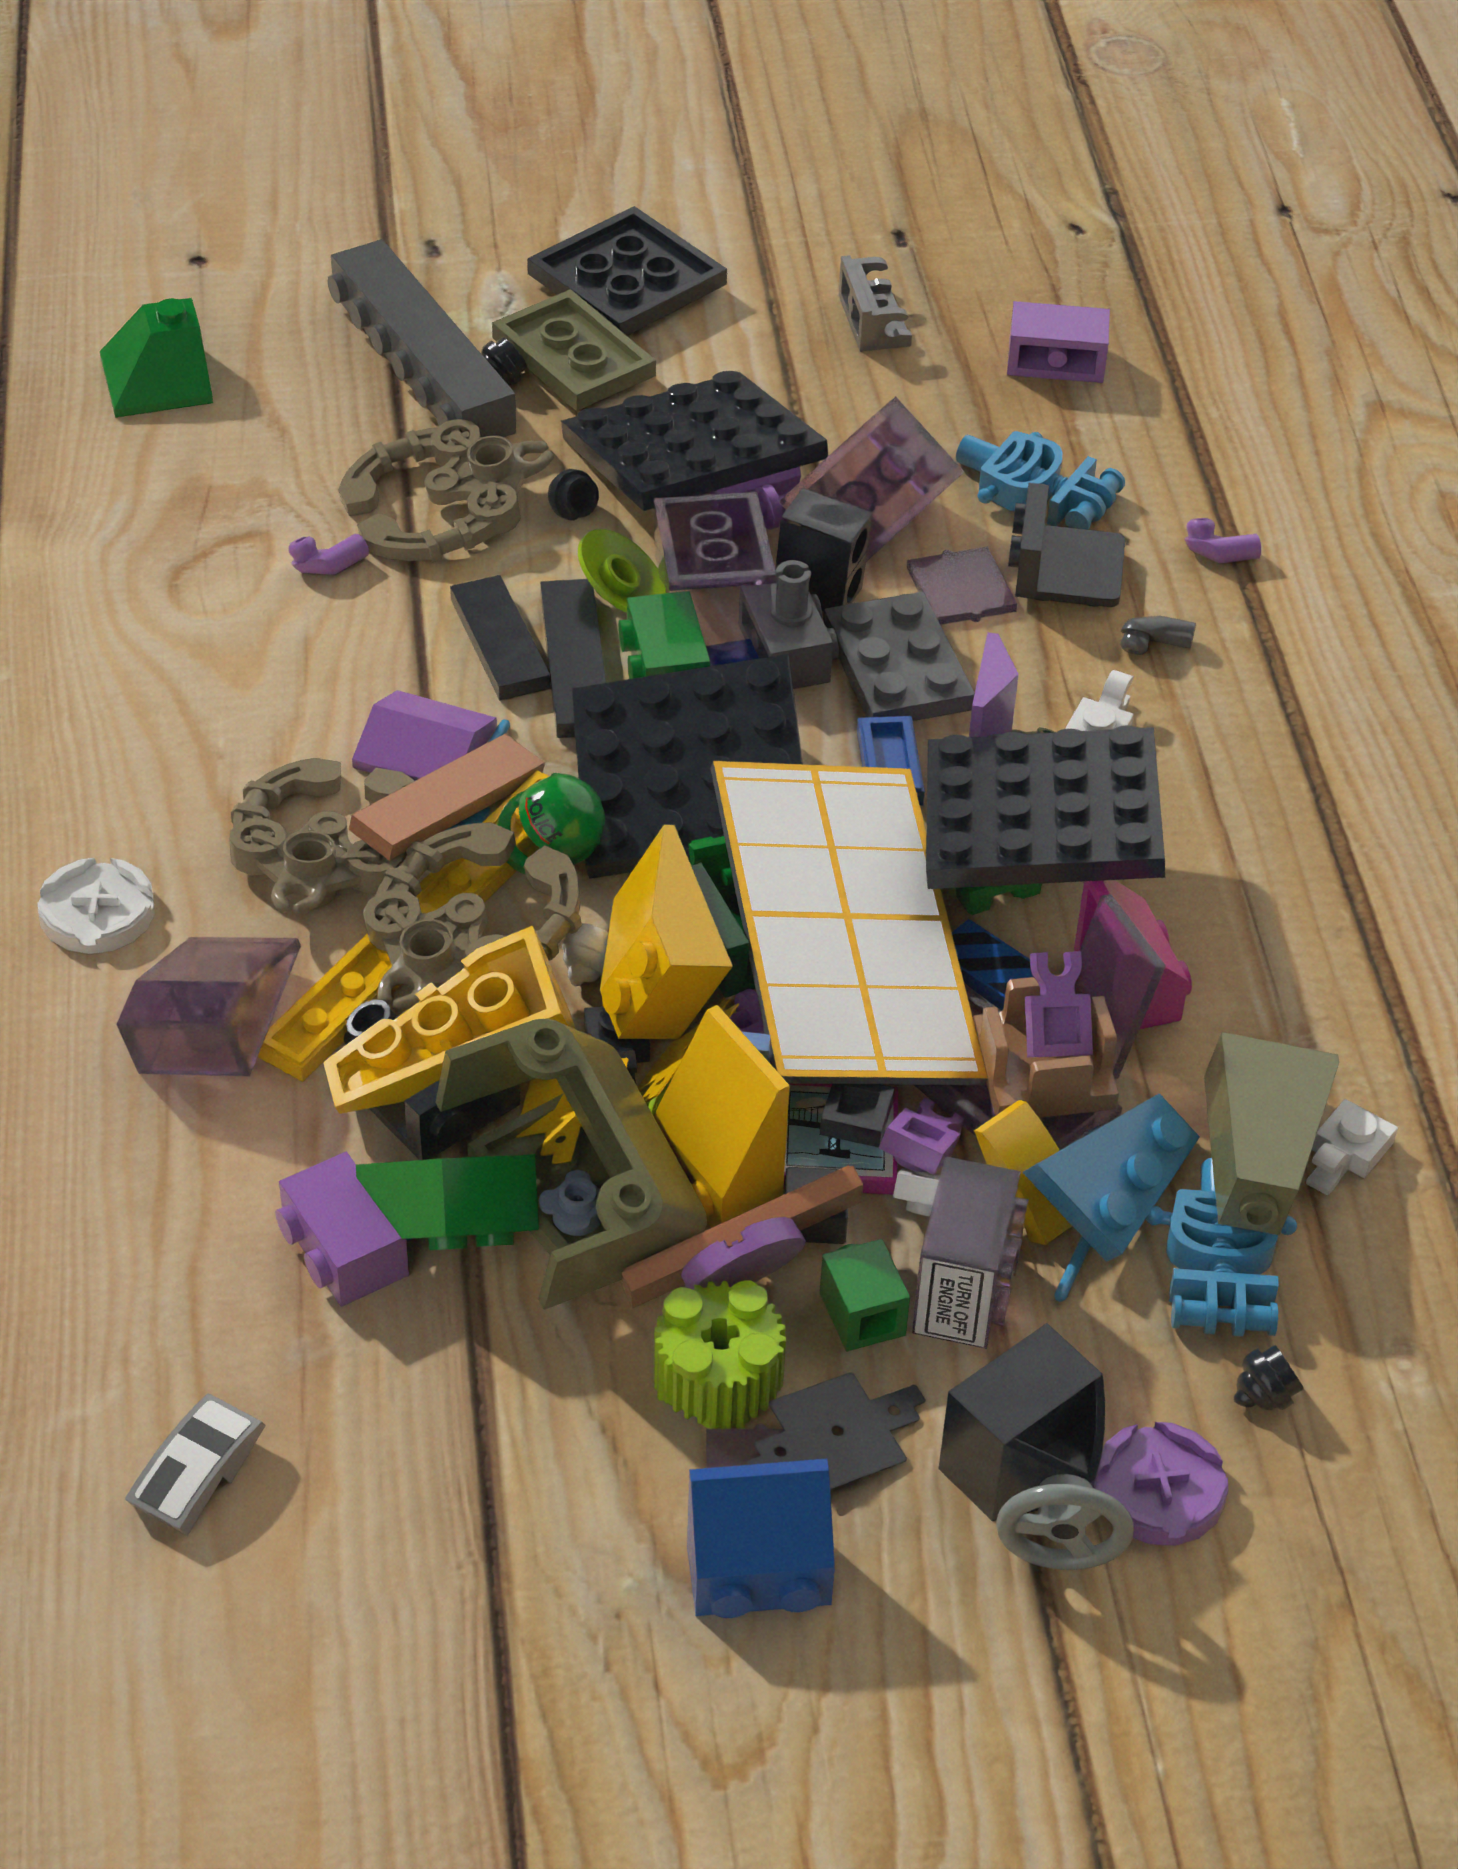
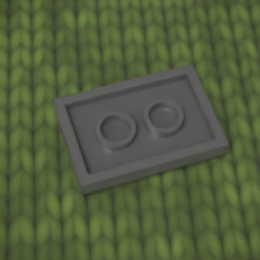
(899, 658)

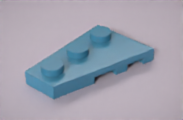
(1116, 1173)

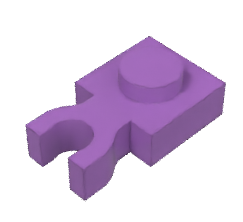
(1058, 1018)
(922, 1138)

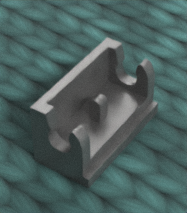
(871, 306)

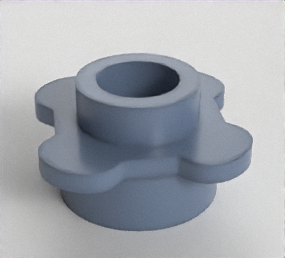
(572, 1216)

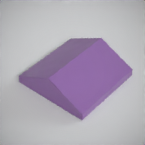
(994, 691)
(418, 735)

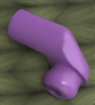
(1218, 548)
(327, 561)

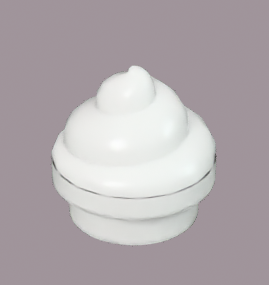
(585, 954)

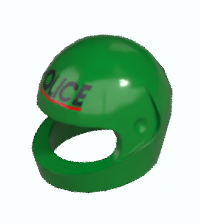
(559, 815)

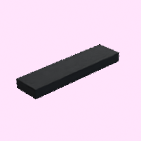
(571, 645)

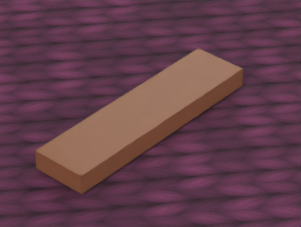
(445, 796)
(803, 1205)

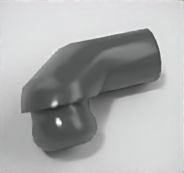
(1157, 629)

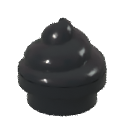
(505, 360)
(573, 494)
(1254, 1386)

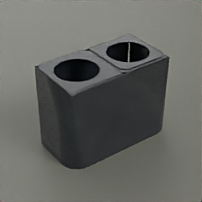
(829, 542)

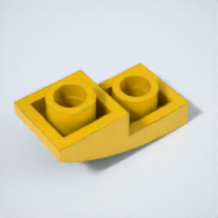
(1017, 1142)

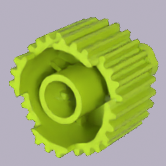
(719, 1353)

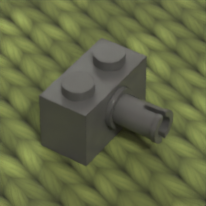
(789, 621)

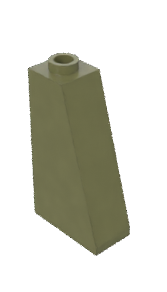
(1263, 1125)

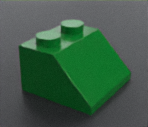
(456, 1198)

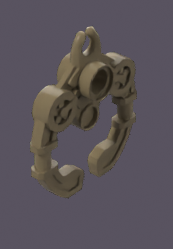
(471, 468)
(319, 856)
(432, 944)

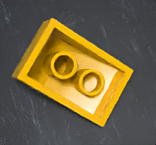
(660, 946)
(727, 1120)

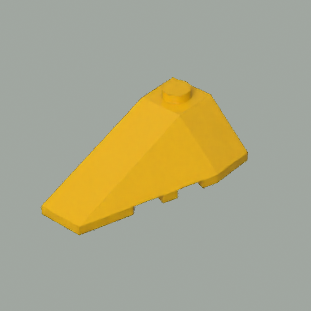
(495, 991)

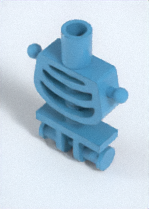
(1038, 460)
(1218, 1264)

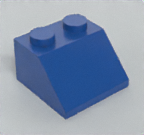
(760, 1538)

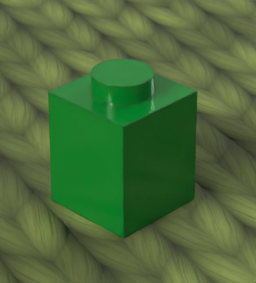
(864, 1294)

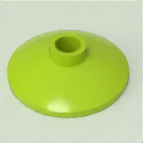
(617, 567)

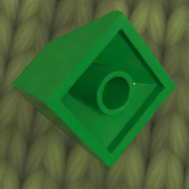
(157, 360)

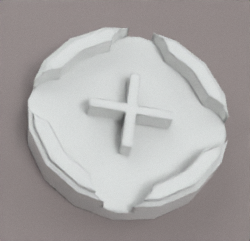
(96, 905)

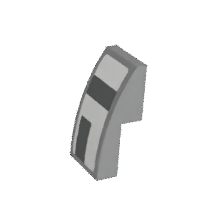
(193, 1460)

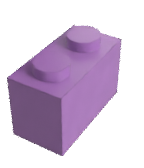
(1058, 342)
(340, 1230)

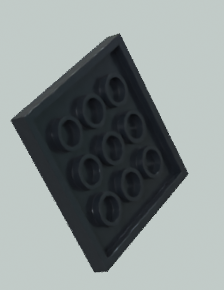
(693, 439)
(653, 744)
(1043, 808)

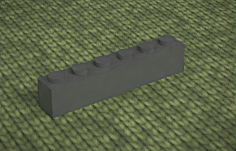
(420, 340)

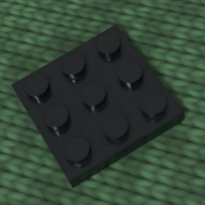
(629, 270)

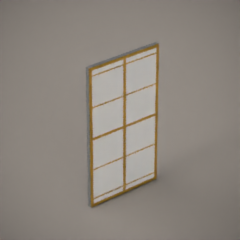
(842, 928)

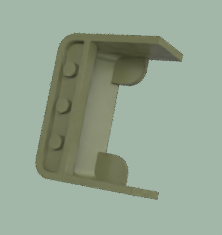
(648, 1195)

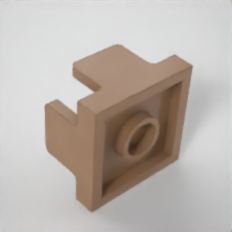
(1047, 1083)

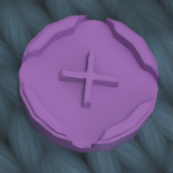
(764, 1250)
(1165, 1481)

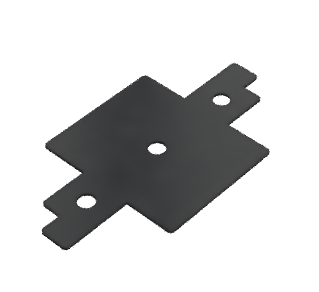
(866, 1427)

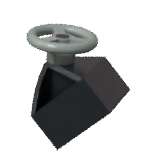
(1032, 1440)

